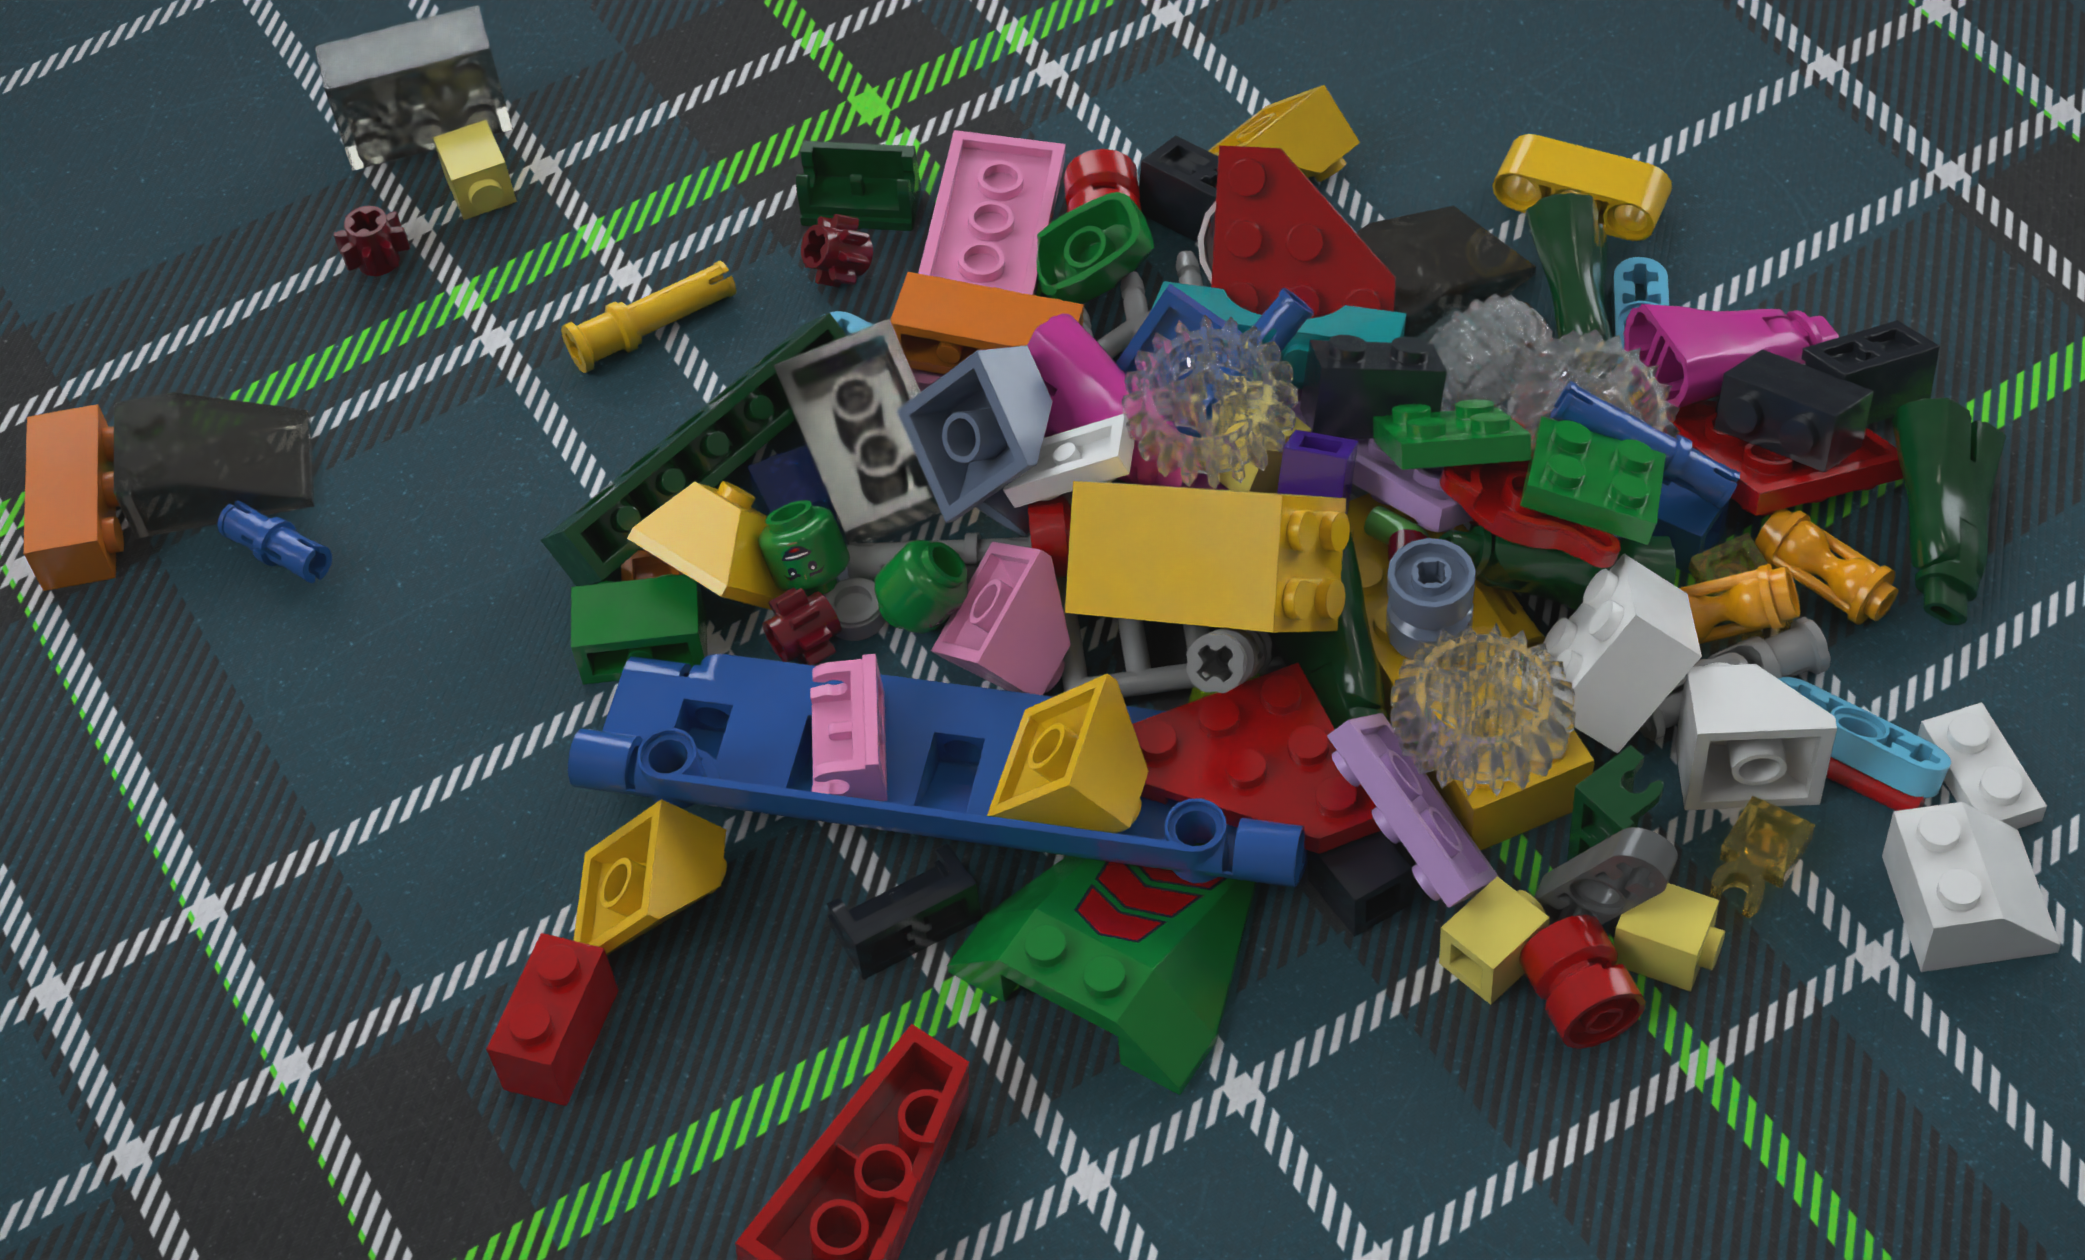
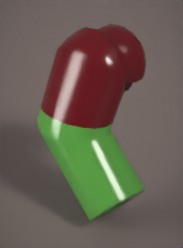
(1392, 529)

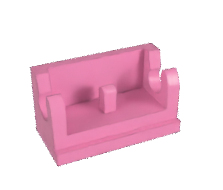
(849, 730)

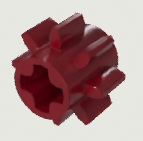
(371, 240)
(836, 250)
(802, 627)

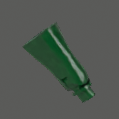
(1573, 259)
(1949, 490)
(1551, 571)
(1340, 662)

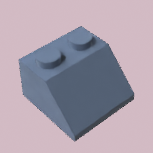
(978, 427)

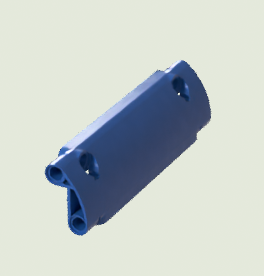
(743, 741)

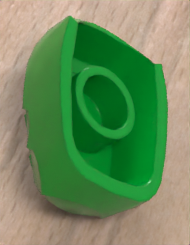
(1092, 248)

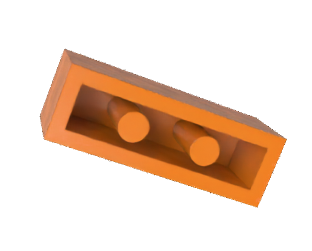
(949, 319)
(71, 498)

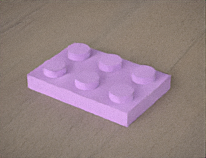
(1411, 810)

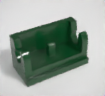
(861, 182)
(1607, 803)

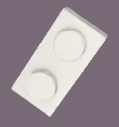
(1082, 454)
(1984, 766)

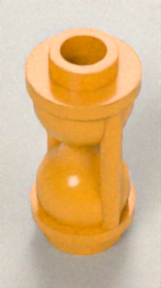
(1852, 583)
(1752, 601)

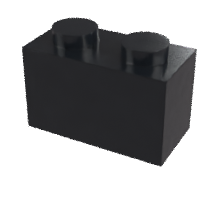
(1359, 379)
(1793, 410)

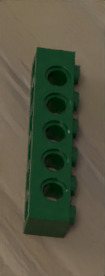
(699, 451)

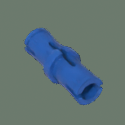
(275, 541)

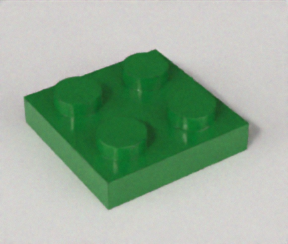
(1451, 438)
(1594, 479)

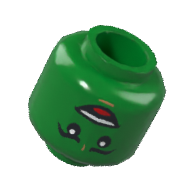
(803, 548)
(921, 586)

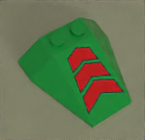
(1122, 952)

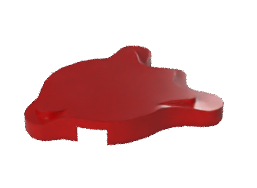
(1493, 499)

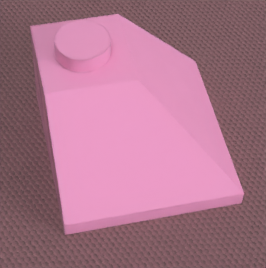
(1010, 622)

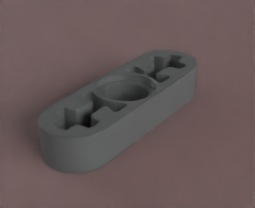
(1609, 876)

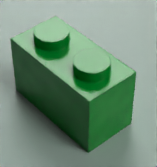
(636, 619)

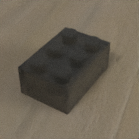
(411, 84)
(849, 422)

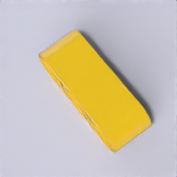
(1624, 189)

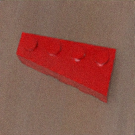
(871, 1165)

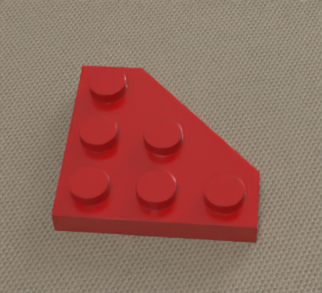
(1285, 234)
(1776, 482)
(1258, 758)

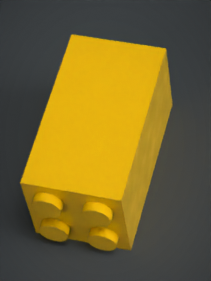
(1207, 557)

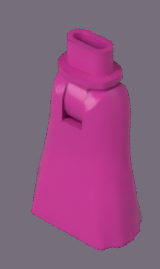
(1702, 345)
(1087, 389)

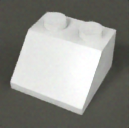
(1749, 738)
(1965, 888)

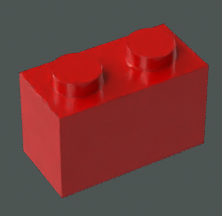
(553, 1019)

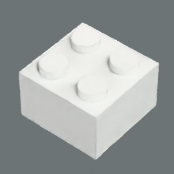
(1624, 650)

